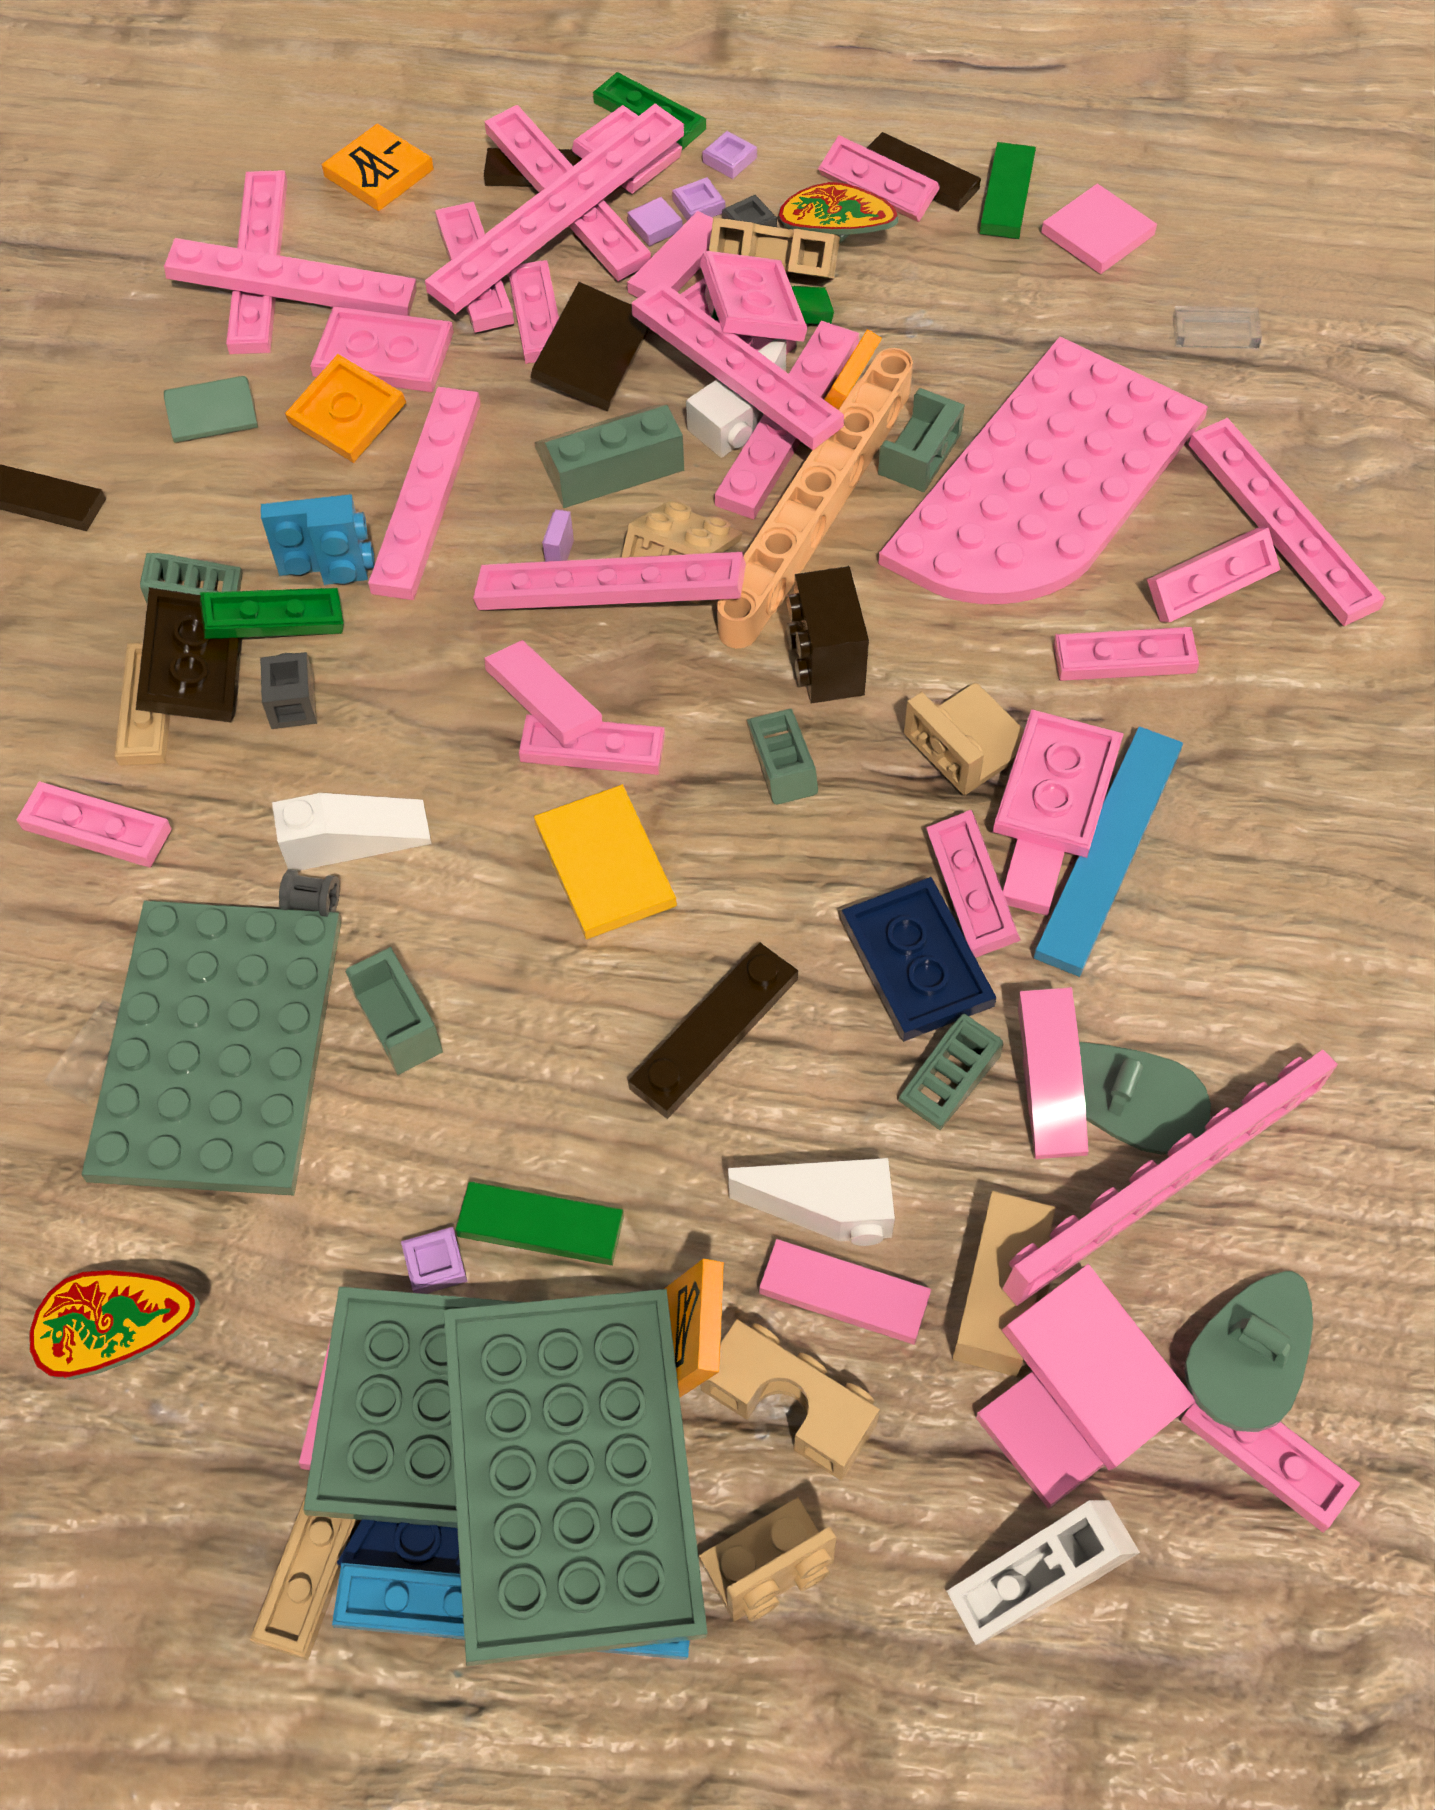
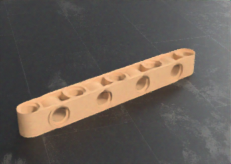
(815, 498)

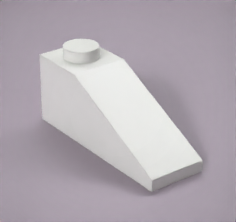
(722, 416)
(344, 828)
(830, 1198)
(1043, 1570)

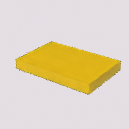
(605, 861)

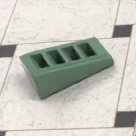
(176, 568)
(796, 771)
(969, 1044)

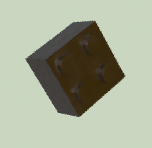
(828, 634)

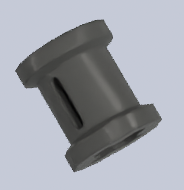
(309, 893)

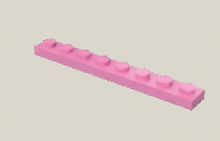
(554, 208)
(1155, 1183)

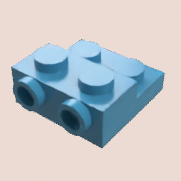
(319, 537)

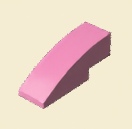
(1053, 1073)

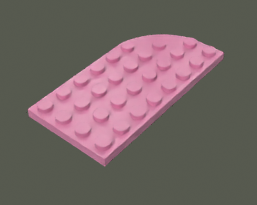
(1044, 481)

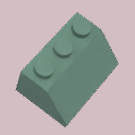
(613, 454)

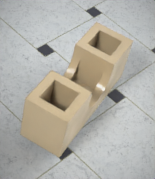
(798, 249)
(757, 1367)

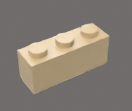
(1007, 1229)

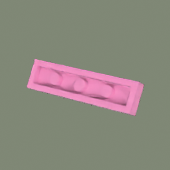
(460, 229)

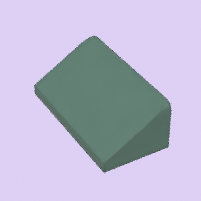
(210, 408)

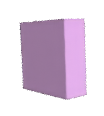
(729, 154)
(699, 197)
(654, 221)
(558, 537)
(434, 1261)

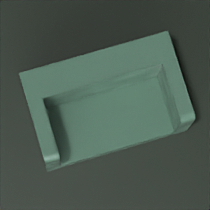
(923, 442)
(394, 1010)

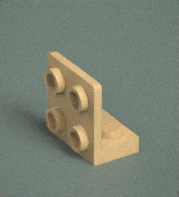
(678, 531)
(965, 736)
(769, 1560)

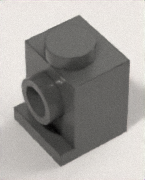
(288, 690)

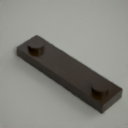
(713, 1030)

